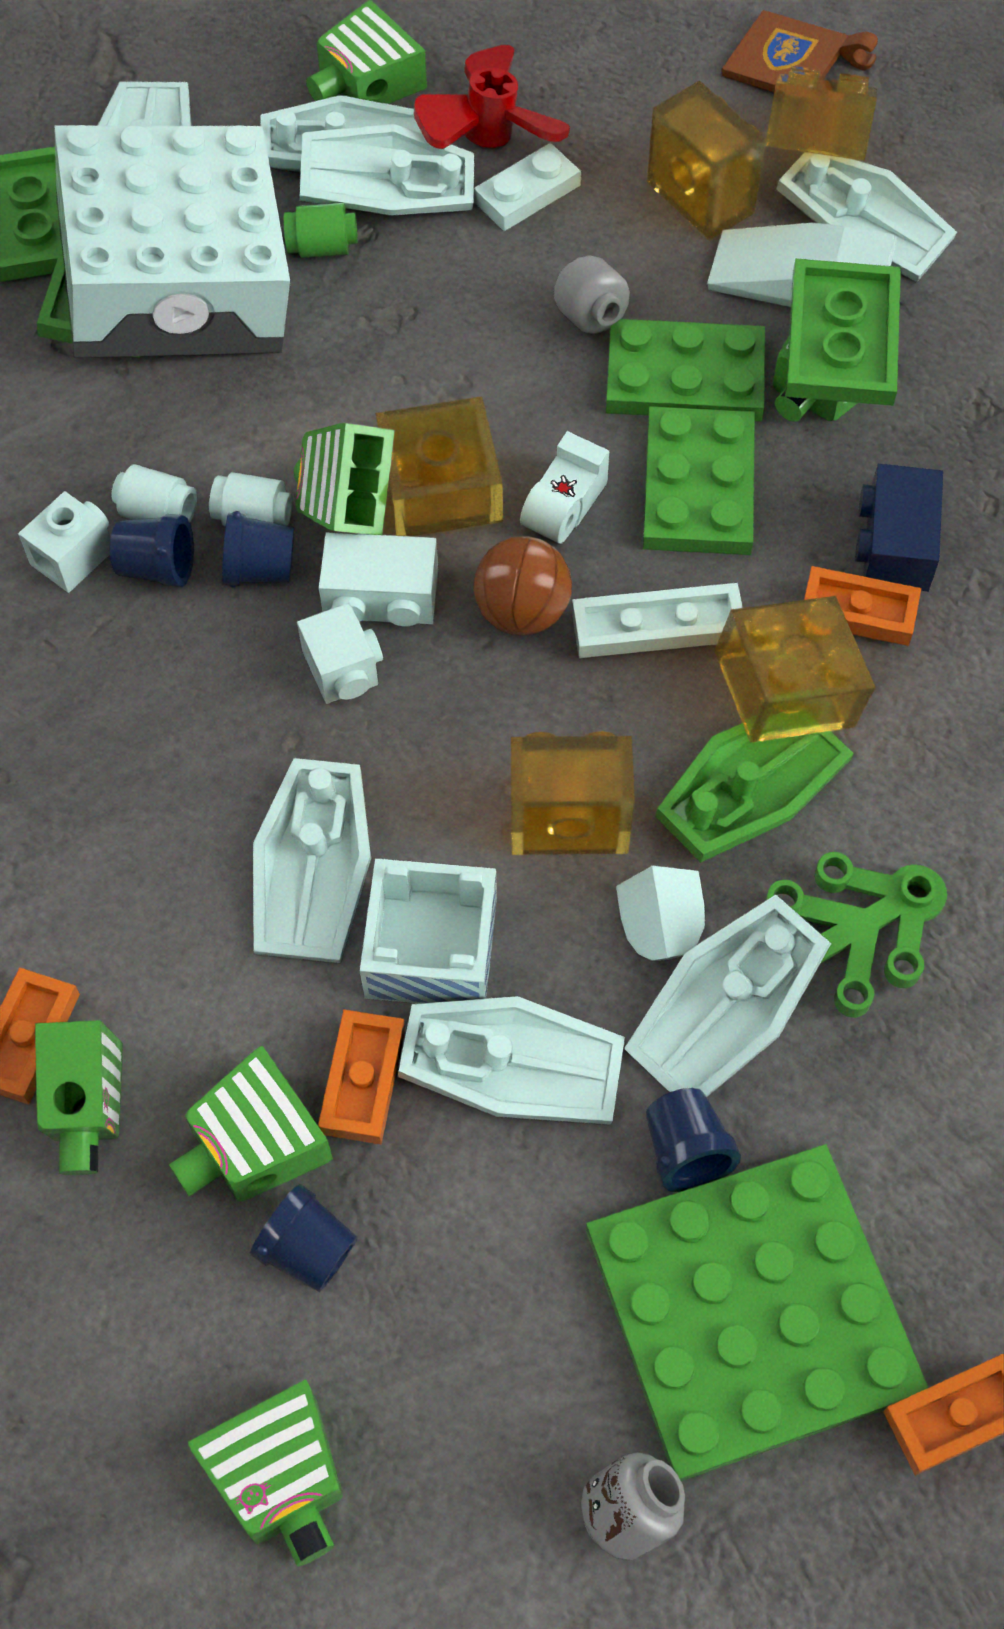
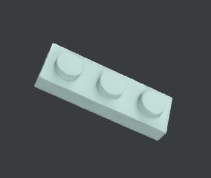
(652, 619)

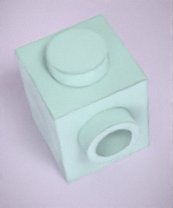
(67, 540)
(340, 653)

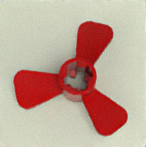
(488, 108)

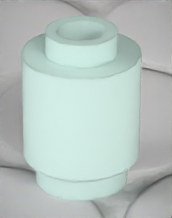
(152, 494)
(250, 495)

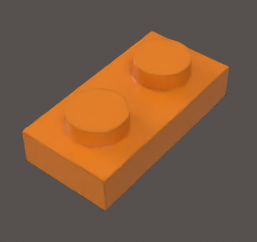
(870, 605)
(28, 1001)
(362, 1076)
(950, 1416)

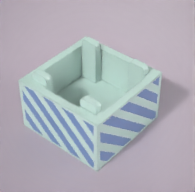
(428, 932)

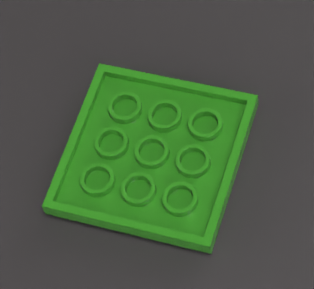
(753, 1312)

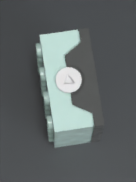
(170, 240)

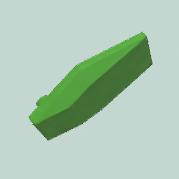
(747, 787)

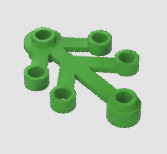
(859, 926)

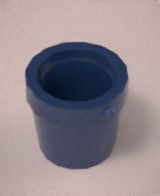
(153, 549)
(256, 551)
(689, 1140)
(304, 1240)

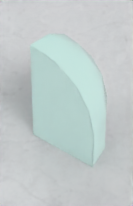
(662, 911)

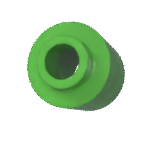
(320, 230)

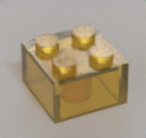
(822, 114)
(705, 159)
(442, 468)
(793, 668)
(571, 794)

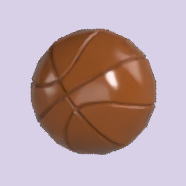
(522, 585)

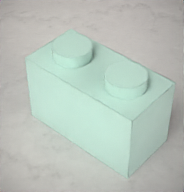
(380, 577)

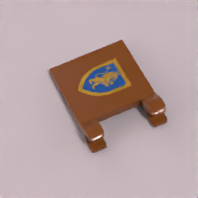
(783, 42)

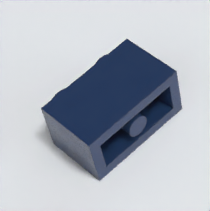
(901, 525)

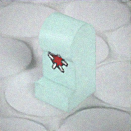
(566, 488)

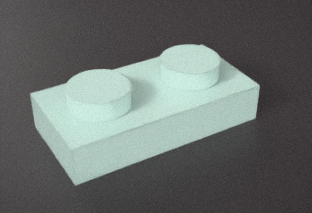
(527, 186)

